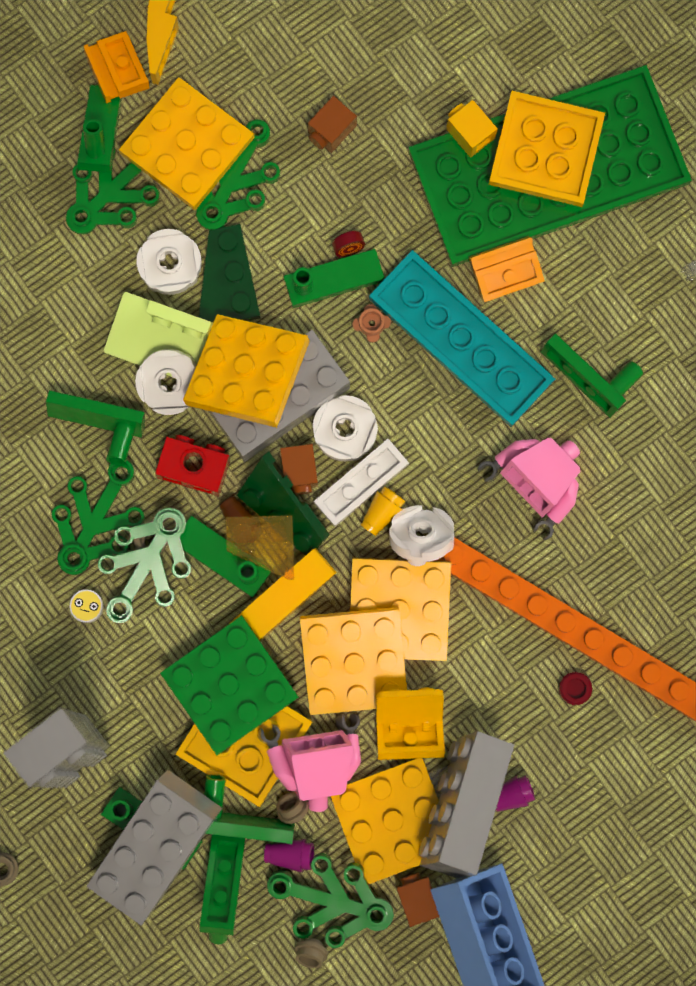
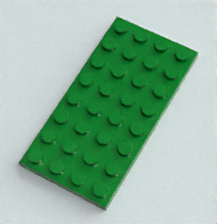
(631, 164)

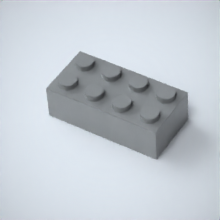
(315, 384)
(466, 805)
(154, 847)

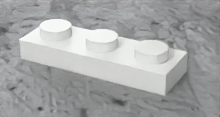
(361, 482)

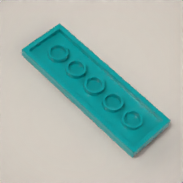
(461, 338)

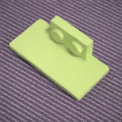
(148, 327)

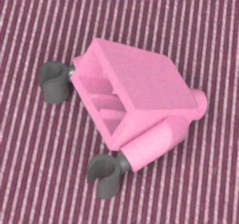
(541, 475)
(316, 763)

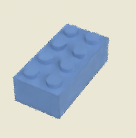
(486, 930)

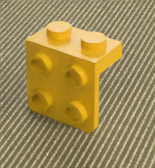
(410, 724)

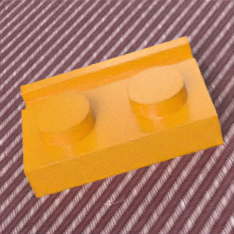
(116, 67)
(506, 269)

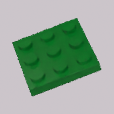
(229, 685)

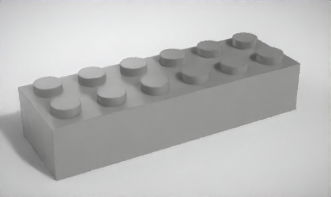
(57, 750)

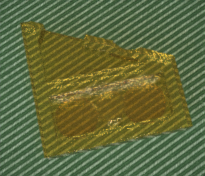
(263, 541)

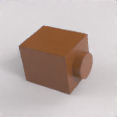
(331, 125)
(300, 468)
(417, 899)

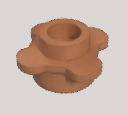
(371, 314)

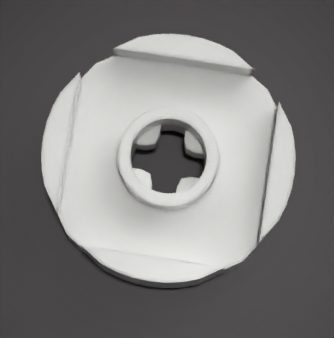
(180, 247)
(154, 369)
(336, 412)
(421, 548)

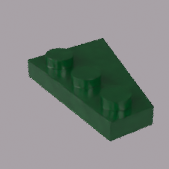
(227, 277)
(271, 496)

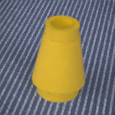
(382, 510)

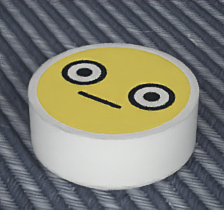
(86, 606)

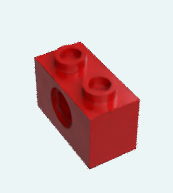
(207, 479)

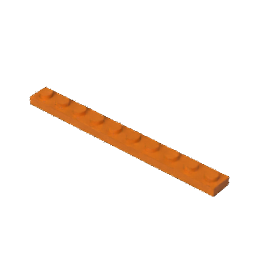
(573, 628)

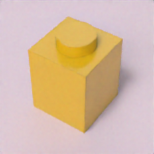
(470, 127)

